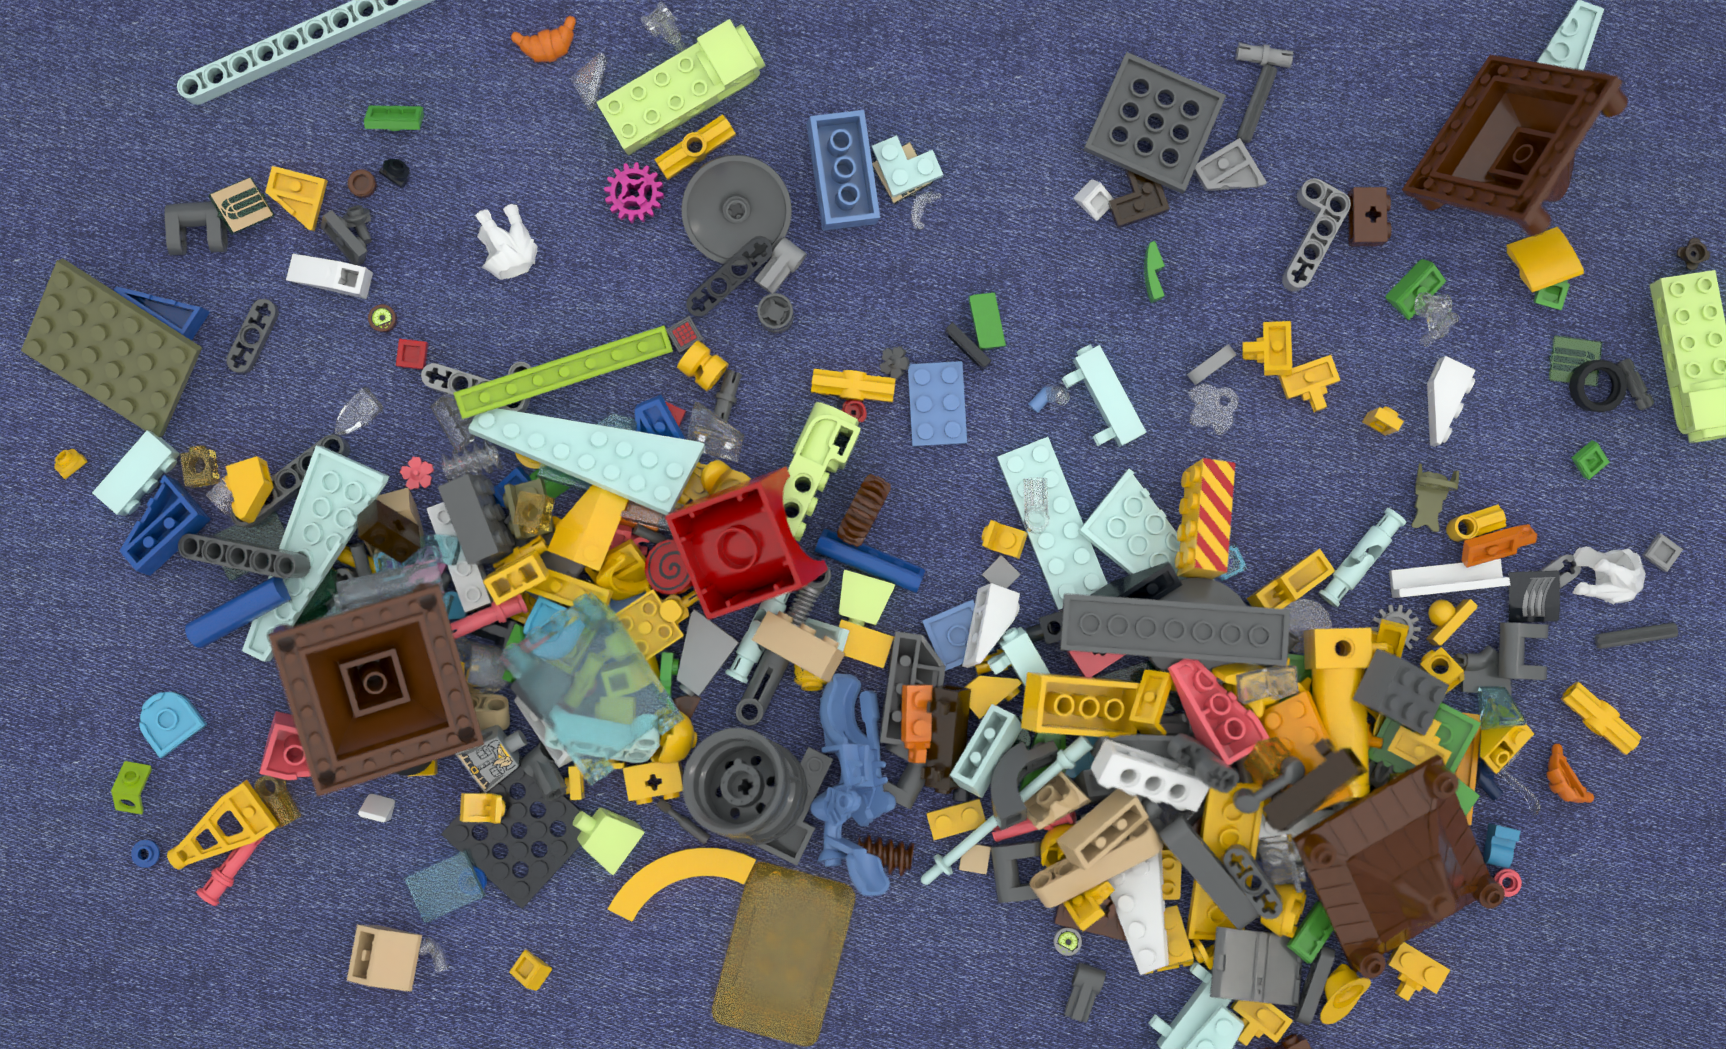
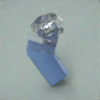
(1049, 394)

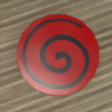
(666, 569)

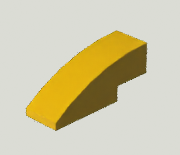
(1293, 582)

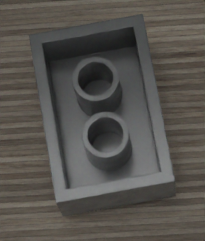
(477, 519)
(1401, 692)

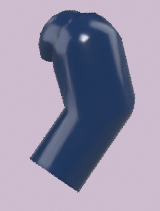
(1485, 780)

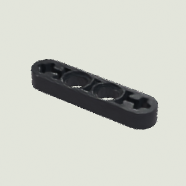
(733, 280)

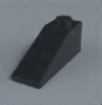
(1146, 584)

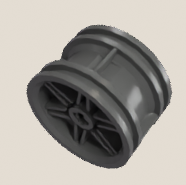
(708, 772)

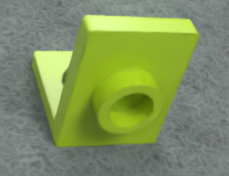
(129, 786)

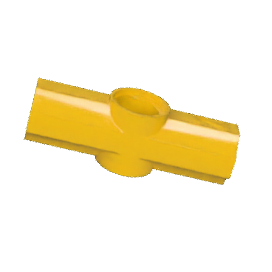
(710, 136)
(853, 385)
(1601, 718)

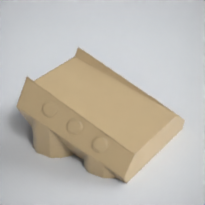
(1055, 801)

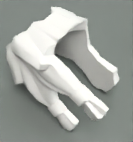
(509, 252)
(1613, 580)

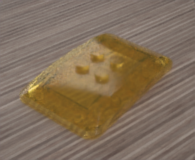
(783, 954)

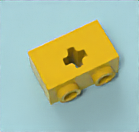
(516, 577)
(637, 781)

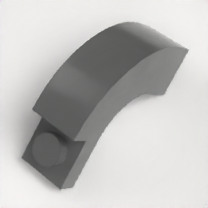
(1010, 770)

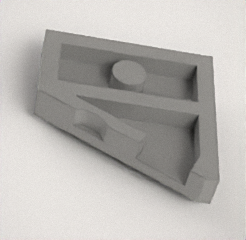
(1229, 169)

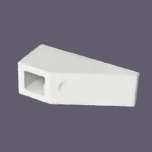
(330, 275)
(1445, 391)

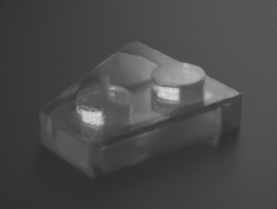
(716, 434)

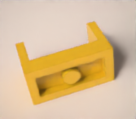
(866, 644)
(1151, 702)

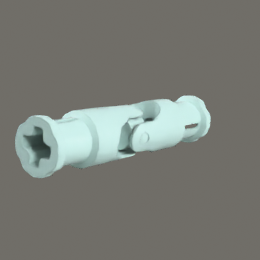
(1350, 572)
(748, 650)

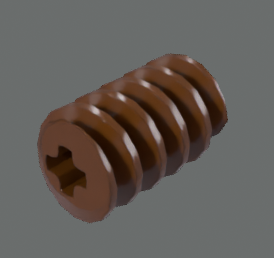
(889, 855)

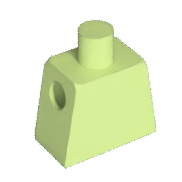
(863, 598)
(607, 837)

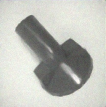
(357, 217)

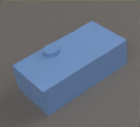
(843, 170)

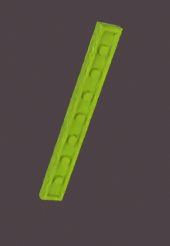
(562, 372)

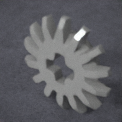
(1399, 617)

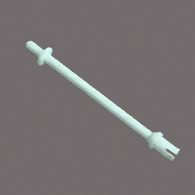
(1065, 760)

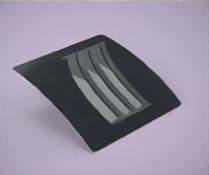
(1534, 596)

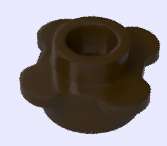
(1700, 250)

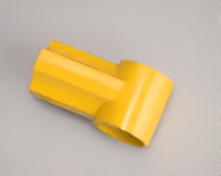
(1477, 523)

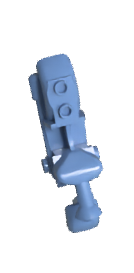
(861, 782)

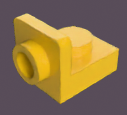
(1004, 539)

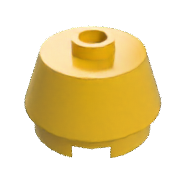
(1292, 909)

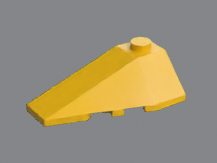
(589, 528)

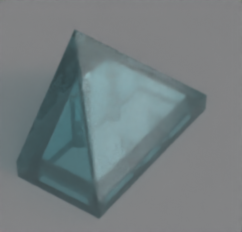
(1498, 709)

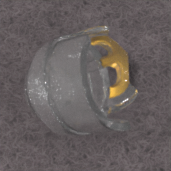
(484, 669)

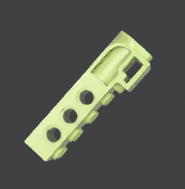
(682, 86)
(1693, 351)
(814, 456)

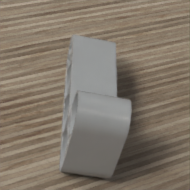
(1312, 238)
(455, 375)

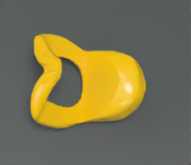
(716, 473)

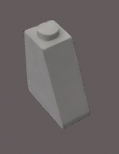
(703, 653)

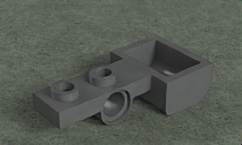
(792, 844)

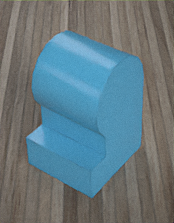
(1500, 845)

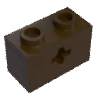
(388, 531)

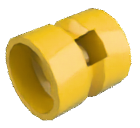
(702, 365)

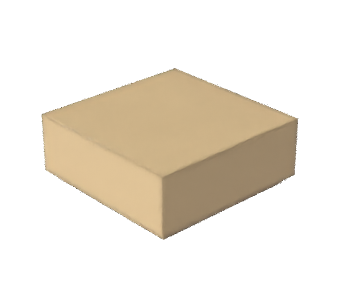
(976, 859)

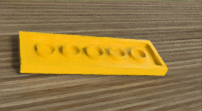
(1219, 830)

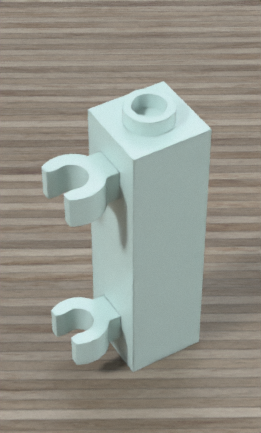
(1108, 396)
(1018, 652)
(1192, 1015)

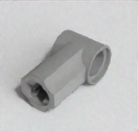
(783, 261)

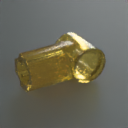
(280, 802)

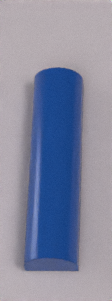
(871, 561)
(237, 612)

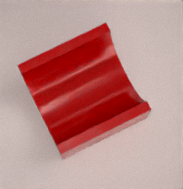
(741, 545)

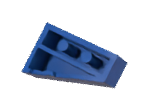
(177, 315)
(165, 521)

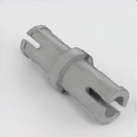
(1264, 55)

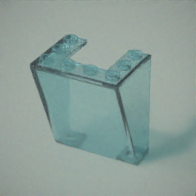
(590, 684)

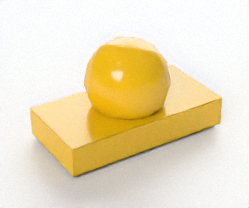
(1448, 618)

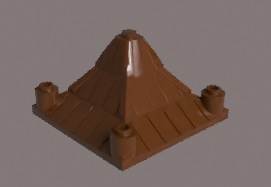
(1514, 140)
(376, 689)
(1396, 864)

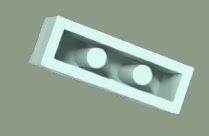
(136, 474)
(987, 746)

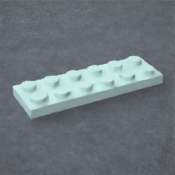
(1061, 550)

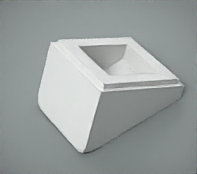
(1093, 199)
(377, 808)

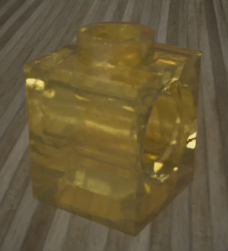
(210, 473)
(525, 503)
(1266, 759)

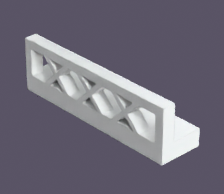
(1446, 578)

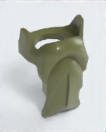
(1430, 493)

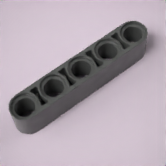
(298, 468)
(255, 555)
(1208, 872)

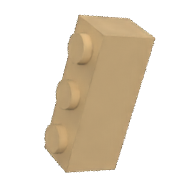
(799, 645)
(1102, 829)

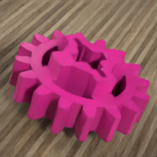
(626, 200)

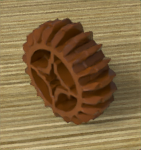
(863, 510)

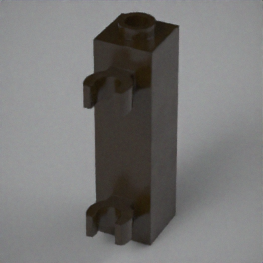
(948, 736)
(1315, 788)

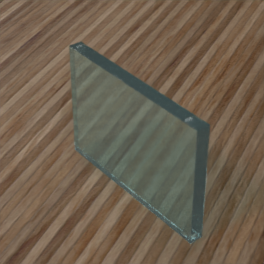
(445, 886)

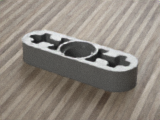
(253, 314)
(1271, 894)
(1314, 985)

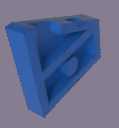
(655, 418)

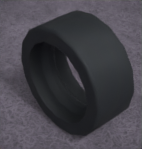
(1618, 388)

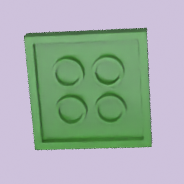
(1455, 733)

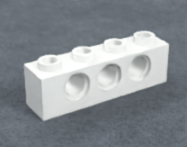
(466, 578)
(1141, 765)

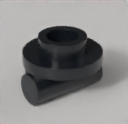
(395, 171)

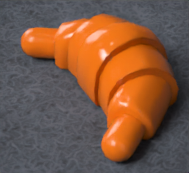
(547, 44)
(1564, 780)

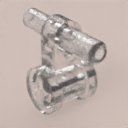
(662, 22)
(1437, 315)

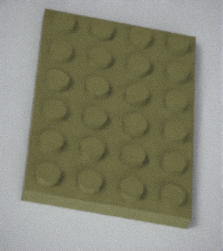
(110, 348)

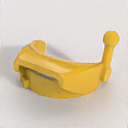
(621, 589)

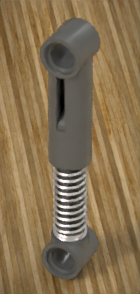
(773, 663)

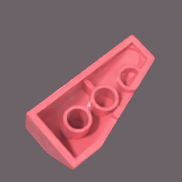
(1215, 713)
(283, 750)

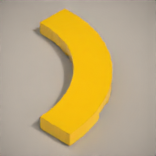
(675, 867)

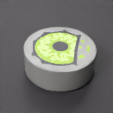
(1067, 941)

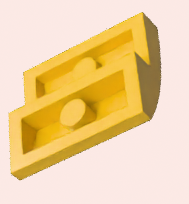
(1545, 259)

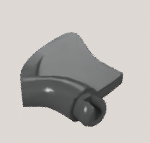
(1481, 670)

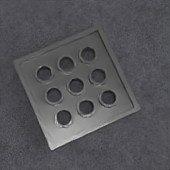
(1151, 164)

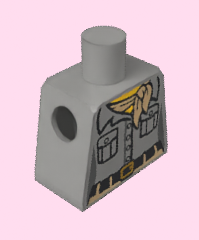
(495, 758)

